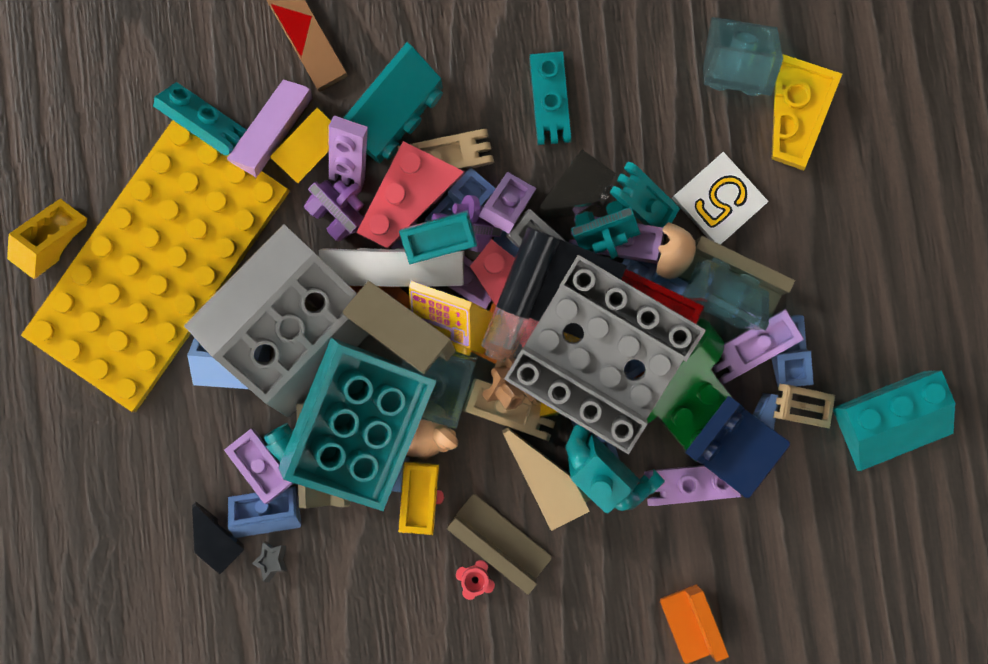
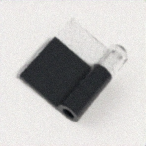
(530, 289)

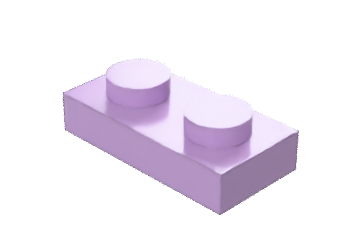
(507, 202)
(257, 466)

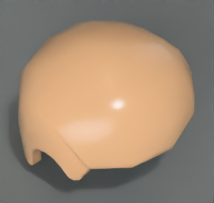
(676, 253)

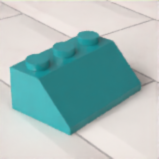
(396, 102)
(897, 418)

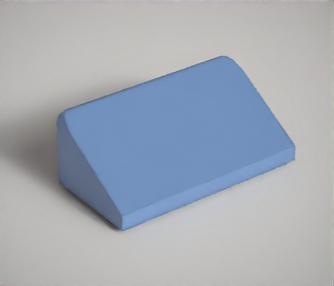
(252, 517)

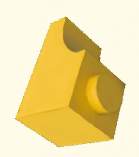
(43, 238)

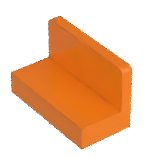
(693, 625)

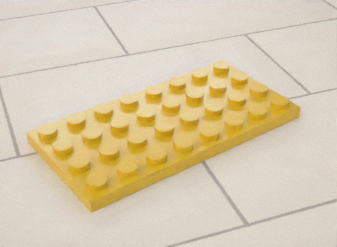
(153, 265)

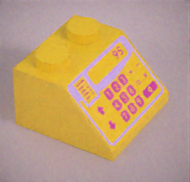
(452, 316)

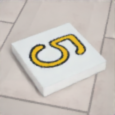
(720, 199)

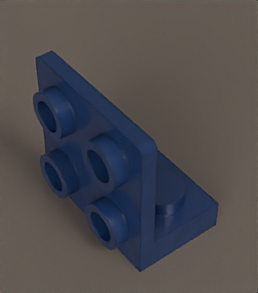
(738, 447)

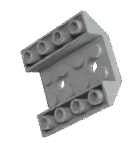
(267, 307)
(588, 376)

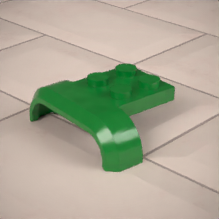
(693, 391)

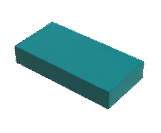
(438, 237)

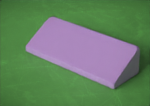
(270, 127)

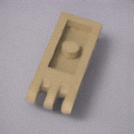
(459, 149)
(523, 418)

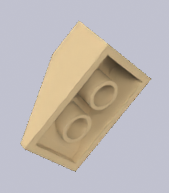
(550, 484)

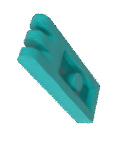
(550, 96)
(199, 118)
(644, 197)

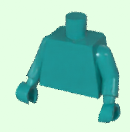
(604, 476)

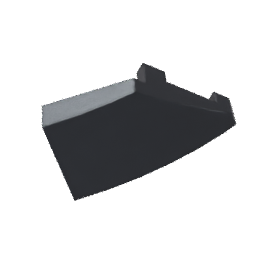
(212, 541)

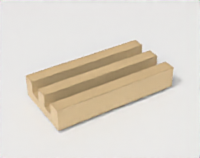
(786, 403)

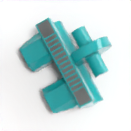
(607, 231)

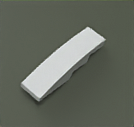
(392, 267)

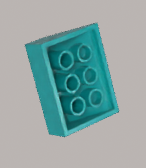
(356, 425)

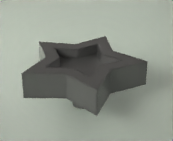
(270, 560)

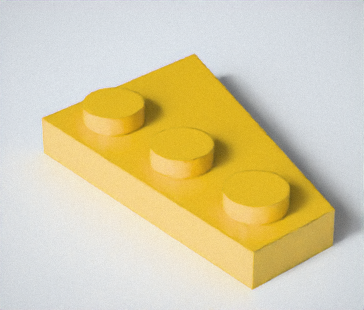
(800, 107)

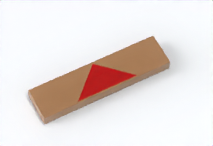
(309, 42)

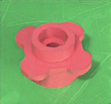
(472, 589)

